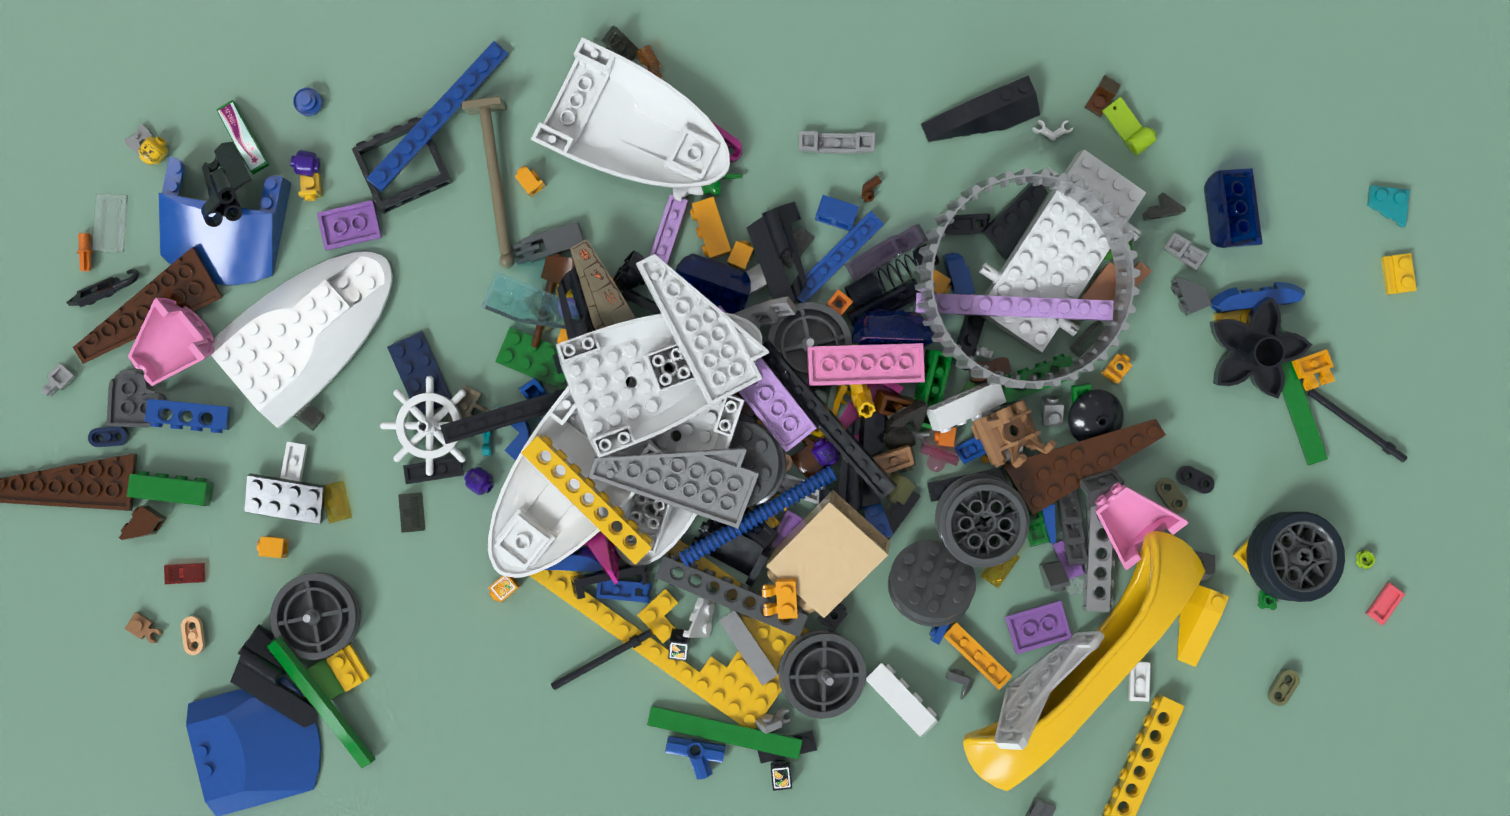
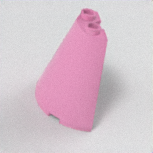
(170, 341)
(1129, 517)

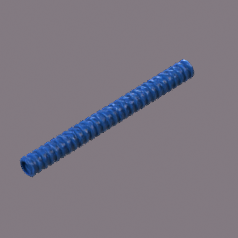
(758, 515)

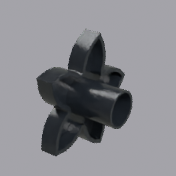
(1256, 349)

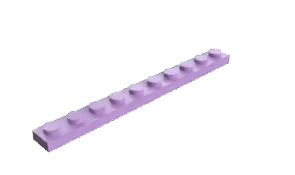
(1022, 307)

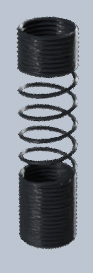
(868, 286)

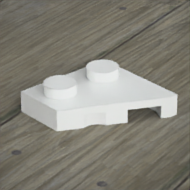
(701, 619)

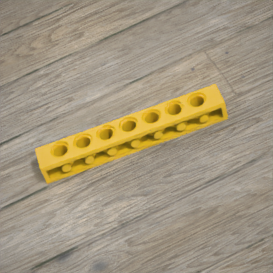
(533, 453)
(1149, 763)

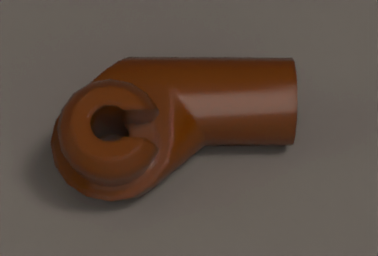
(868, 188)

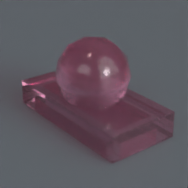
(938, 457)

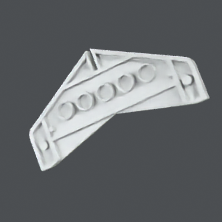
(1030, 691)

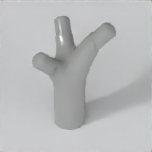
(924, 432)

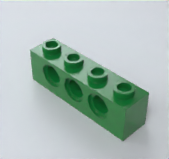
(936, 374)
(1013, 394)

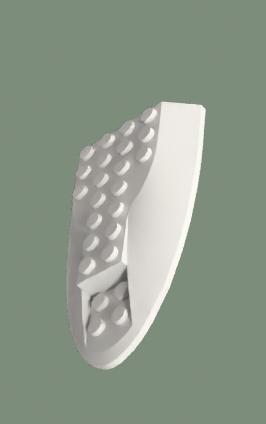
(631, 124)
(304, 332)
(532, 518)

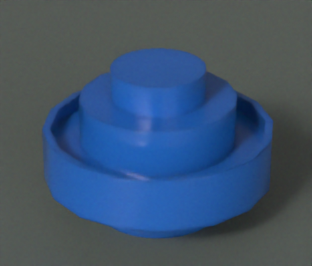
(307, 101)

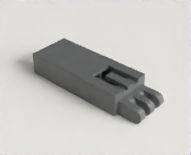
(555, 241)

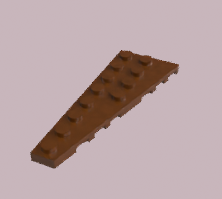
(183, 281)
(1056, 474)
(82, 485)

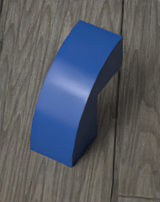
(521, 439)

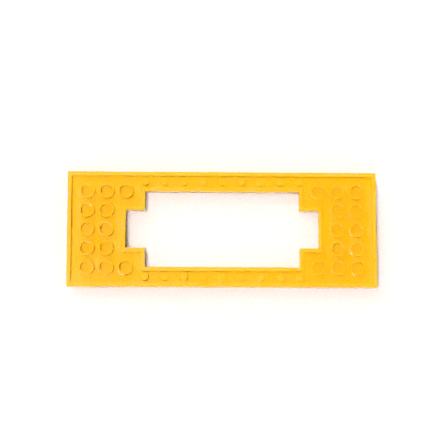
(728, 688)

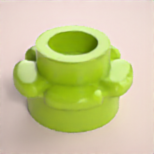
(1370, 559)

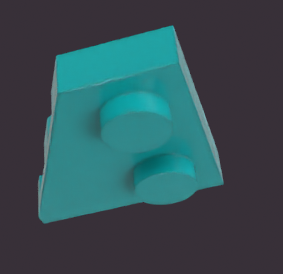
(1390, 203)

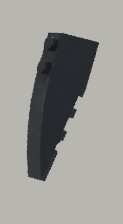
(987, 113)

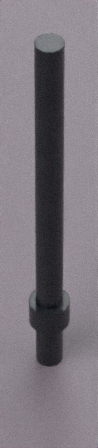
(1387, 447)
(634, 641)

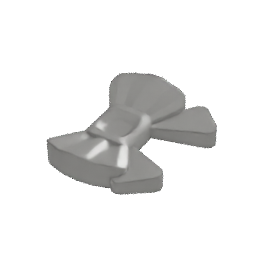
(134, 141)

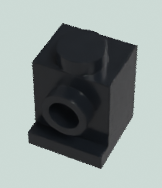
(831, 623)

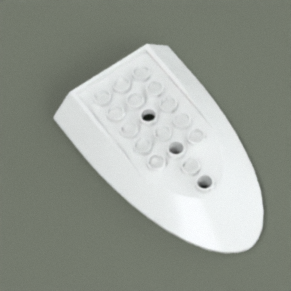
(637, 348)
(705, 431)

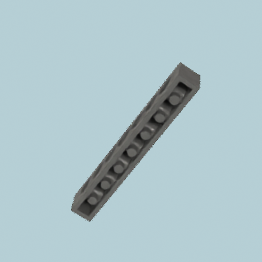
(665, 574)

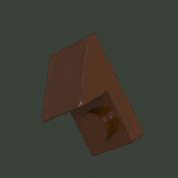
(1102, 96)

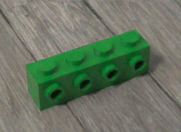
(170, 489)

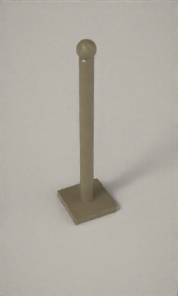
(484, 107)

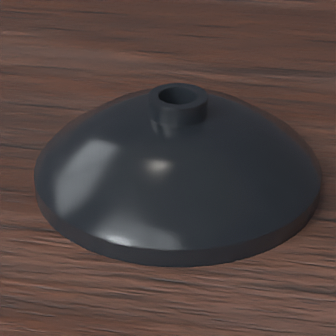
(1089, 409)

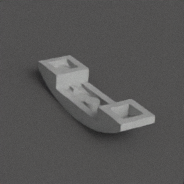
(836, 143)

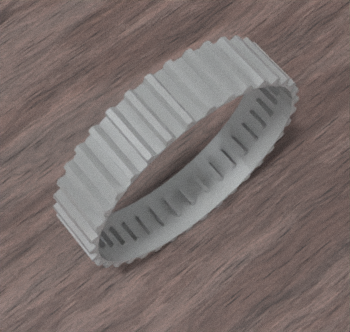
(1124, 273)

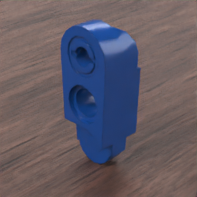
(960, 276)

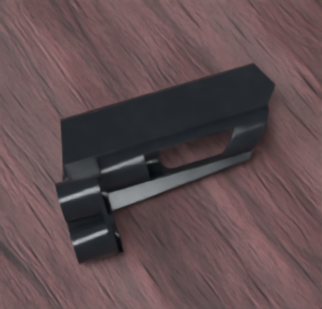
(223, 184)
(771, 238)
(573, 327)
(851, 484)
(259, 674)

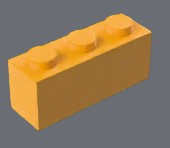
(710, 228)

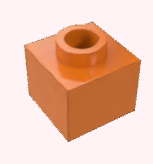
(839, 296)
(945, 439)

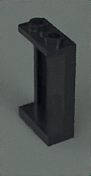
(601, 576)

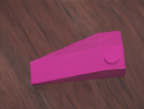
(606, 555)

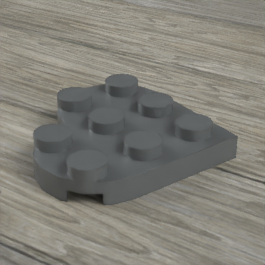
(128, 400)

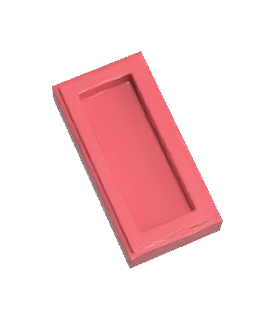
(1385, 603)

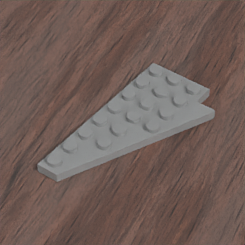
(695, 481)

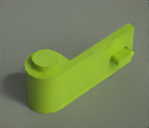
(1128, 127)

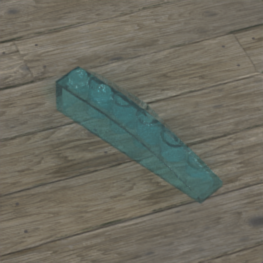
(525, 303)

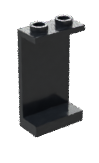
(739, 554)

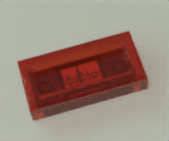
(184, 573)

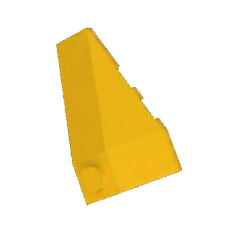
(1198, 623)

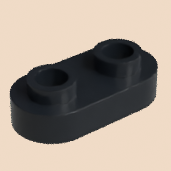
(1195, 480)

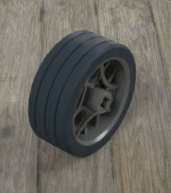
(1295, 556)

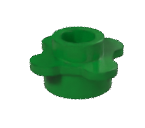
(1262, 603)

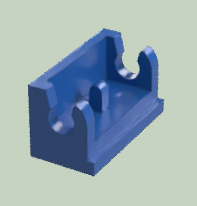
(836, 213)

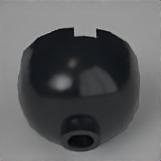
(629, 275)

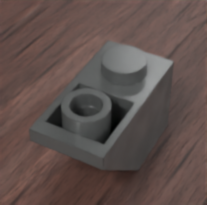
(1190, 295)
(1054, 576)

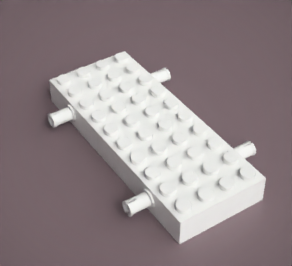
(1061, 249)

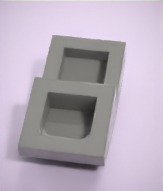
(1185, 252)

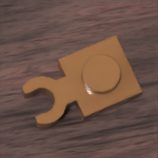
(141, 626)

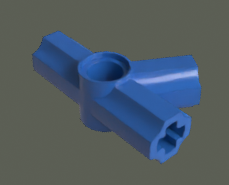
(699, 760)

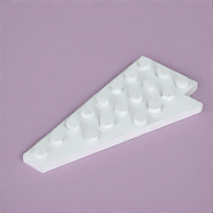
(710, 341)

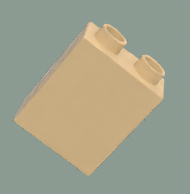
(828, 554)

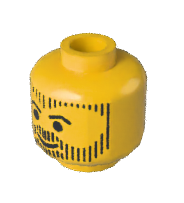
(153, 150)

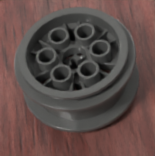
(968, 490)

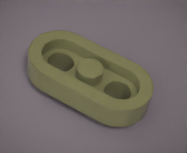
(1169, 497)
(1285, 688)

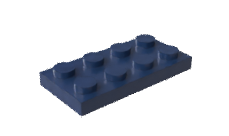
(414, 363)

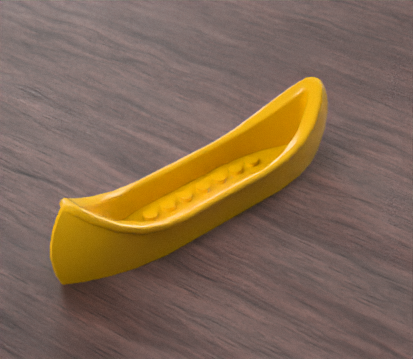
(1147, 608)

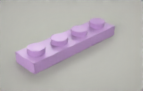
(669, 228)

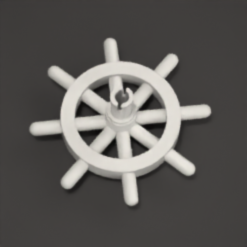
(427, 425)

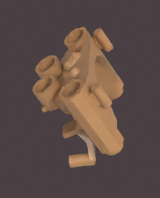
(996, 437)

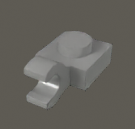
(59, 378)
(771, 722)

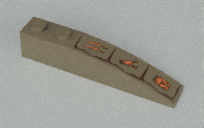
(600, 292)

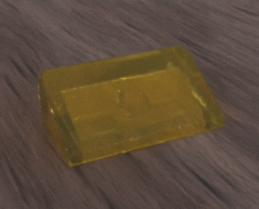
(336, 502)
(996, 574)

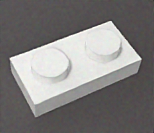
(294, 461)
(1139, 682)

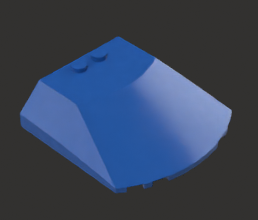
(250, 751)

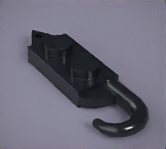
(102, 289)

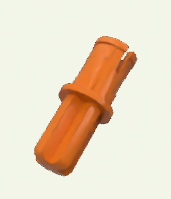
(85, 251)

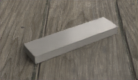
(748, 647)

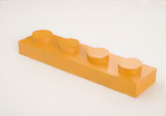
(977, 655)

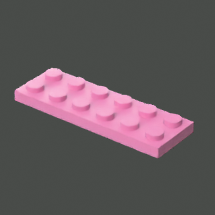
(865, 364)

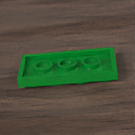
(531, 361)

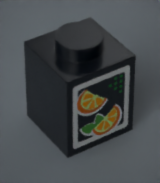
(678, 645)
(781, 775)

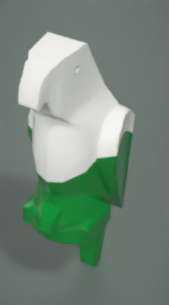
(714, 188)

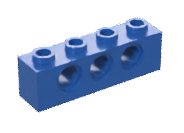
(156, 408)

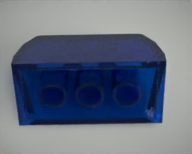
(1232, 209)
(716, 281)
(891, 327)

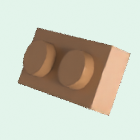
(895, 459)

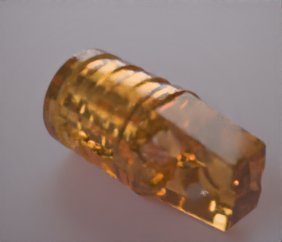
(648, 59)

